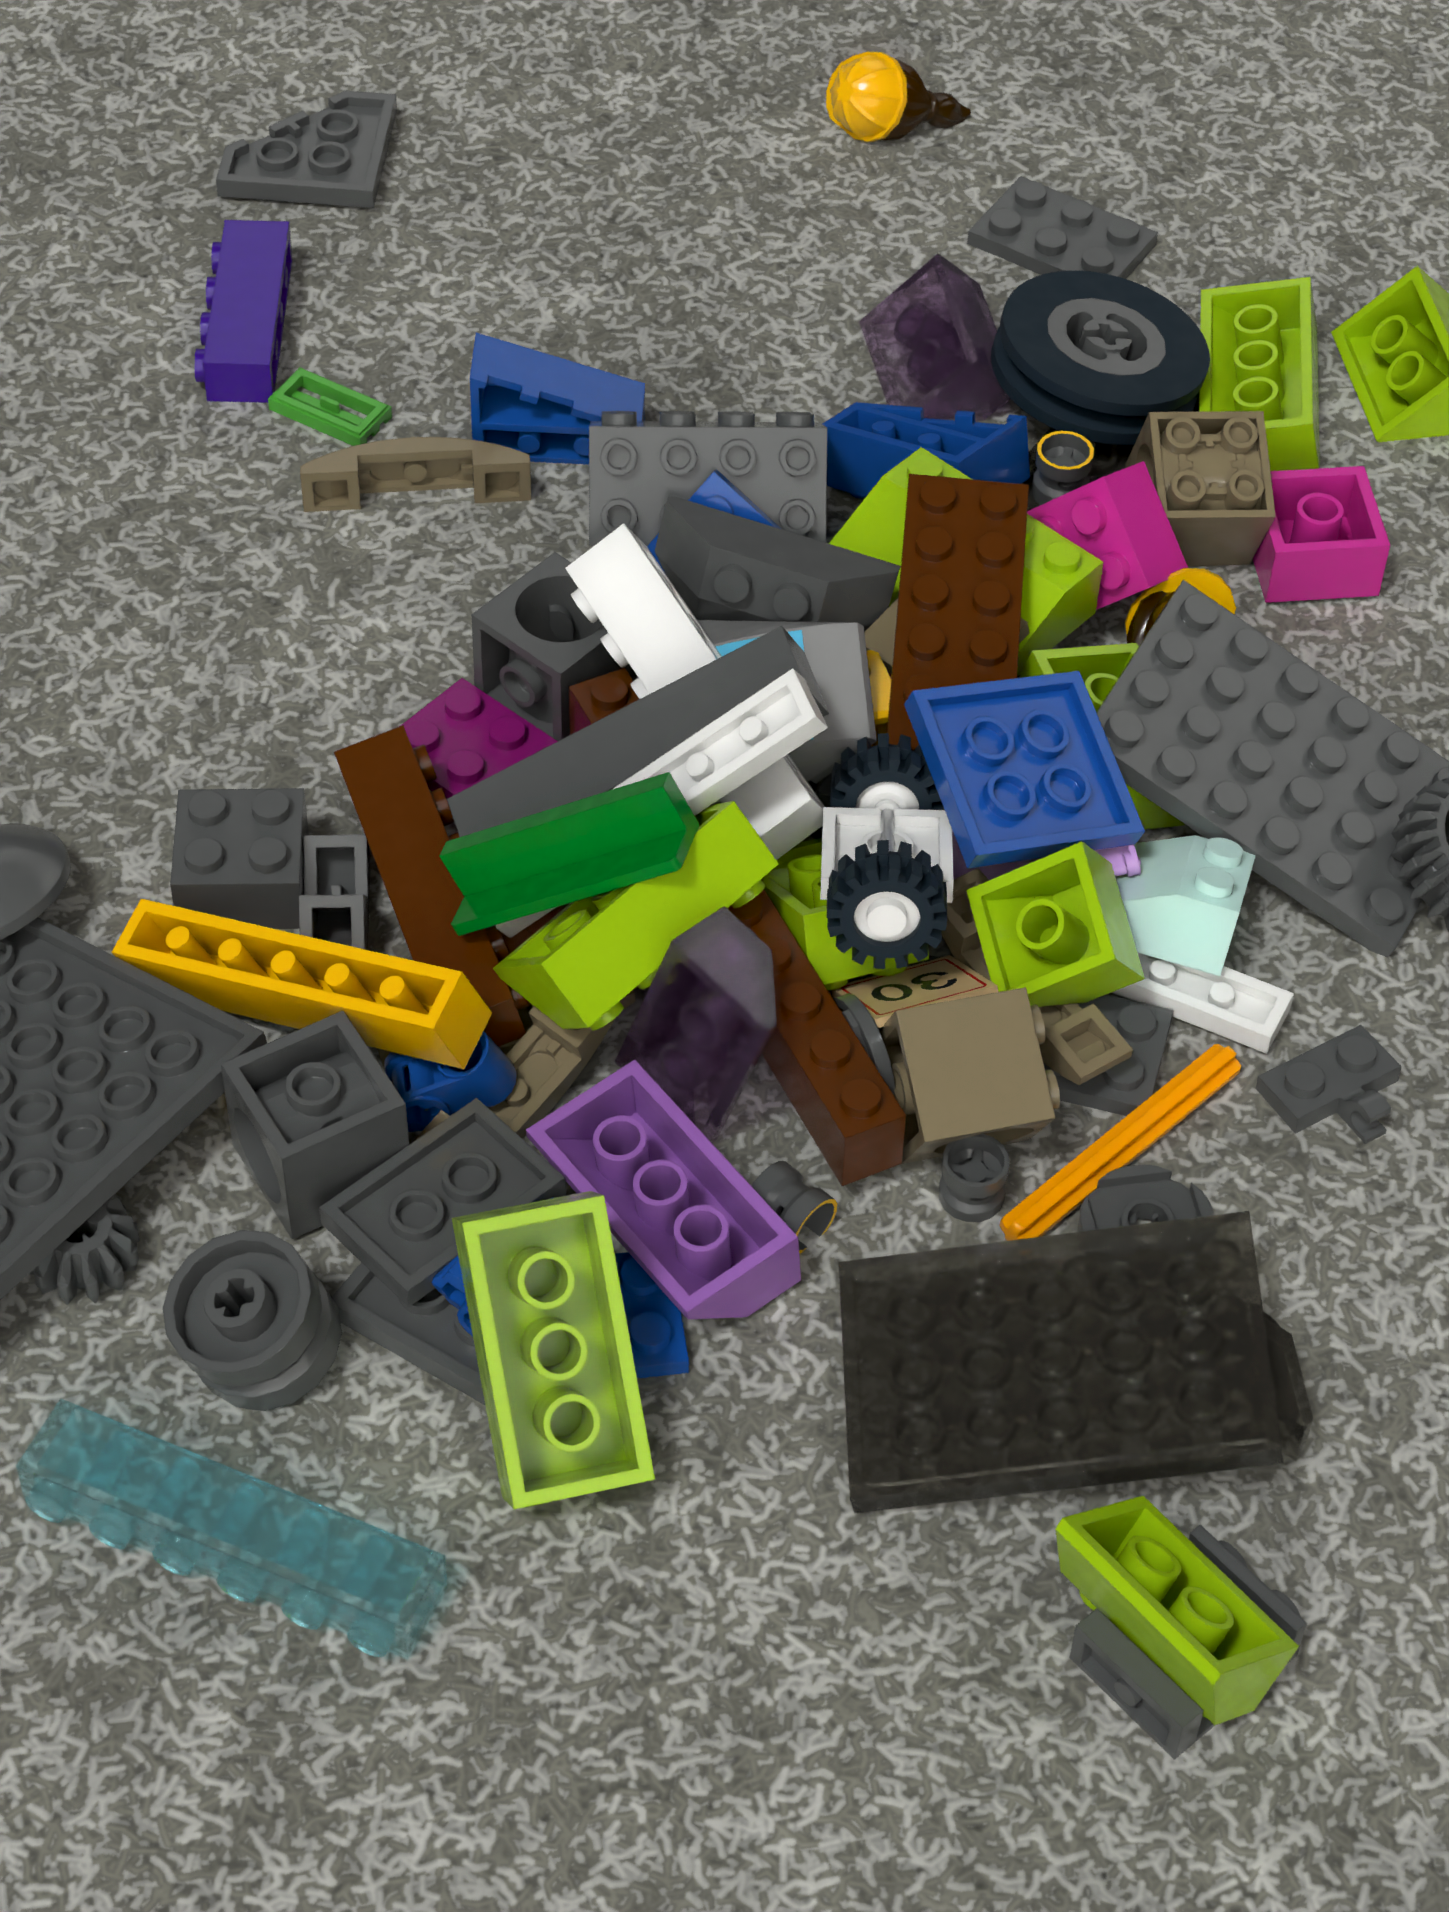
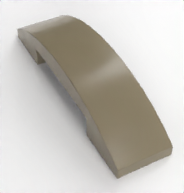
(415, 465)
(1077, 1040)
(546, 1067)

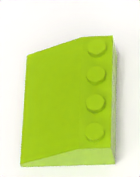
(1058, 575)

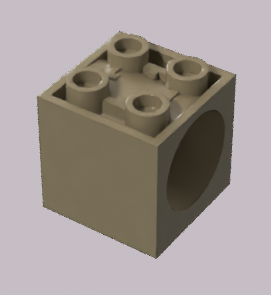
(1210, 481)
(970, 1071)

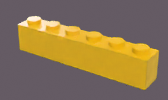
(304, 979)

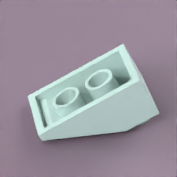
(1186, 899)

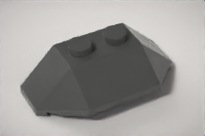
(764, 573)

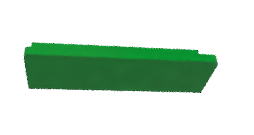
(570, 852)

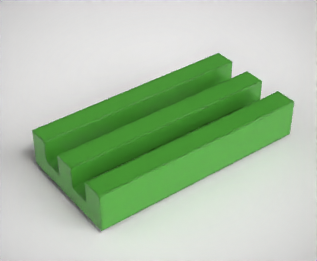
(325, 413)

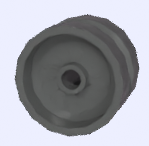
(252, 1320)

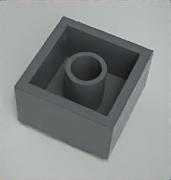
(240, 854)

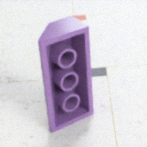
(671, 1197)

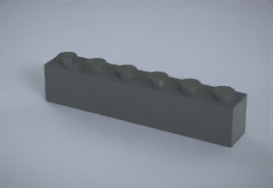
(631, 737)

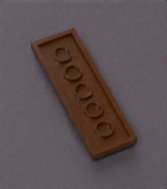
(957, 588)

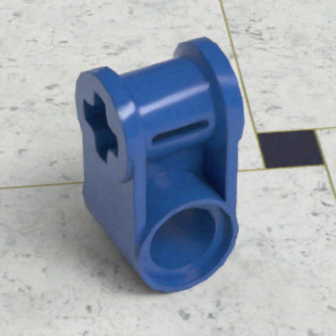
(442, 1087)

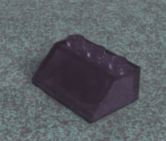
(936, 344)
(706, 1019)

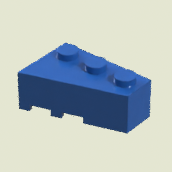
(542, 400)

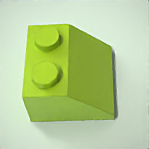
(1057, 929)

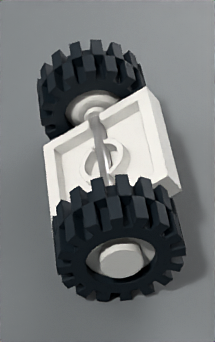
(885, 854)

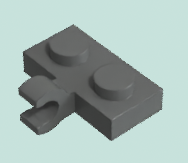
(1334, 1079)

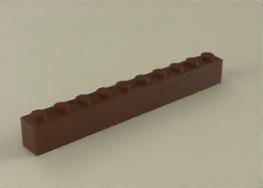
(812, 1045)

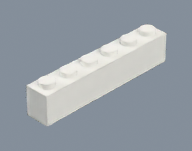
(664, 642)

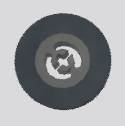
(1097, 354)

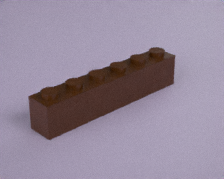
(406, 838)

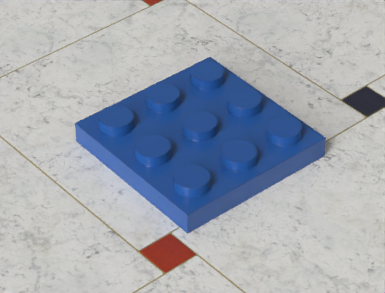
(1023, 768)

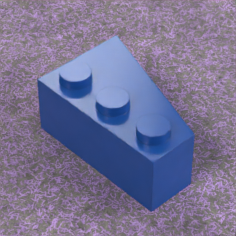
(875, 438)

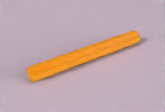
(1121, 1144)

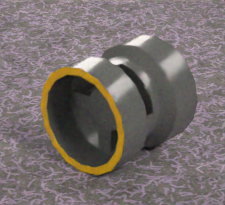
(1061, 464)
(794, 1201)

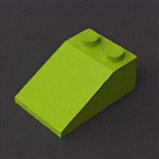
(796, 894)

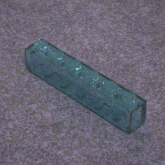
(233, 1530)

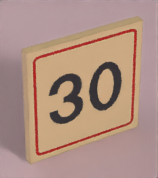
(917, 986)

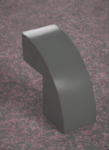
(336, 889)

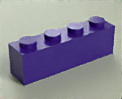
(246, 311)

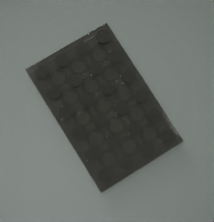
(1056, 1363)

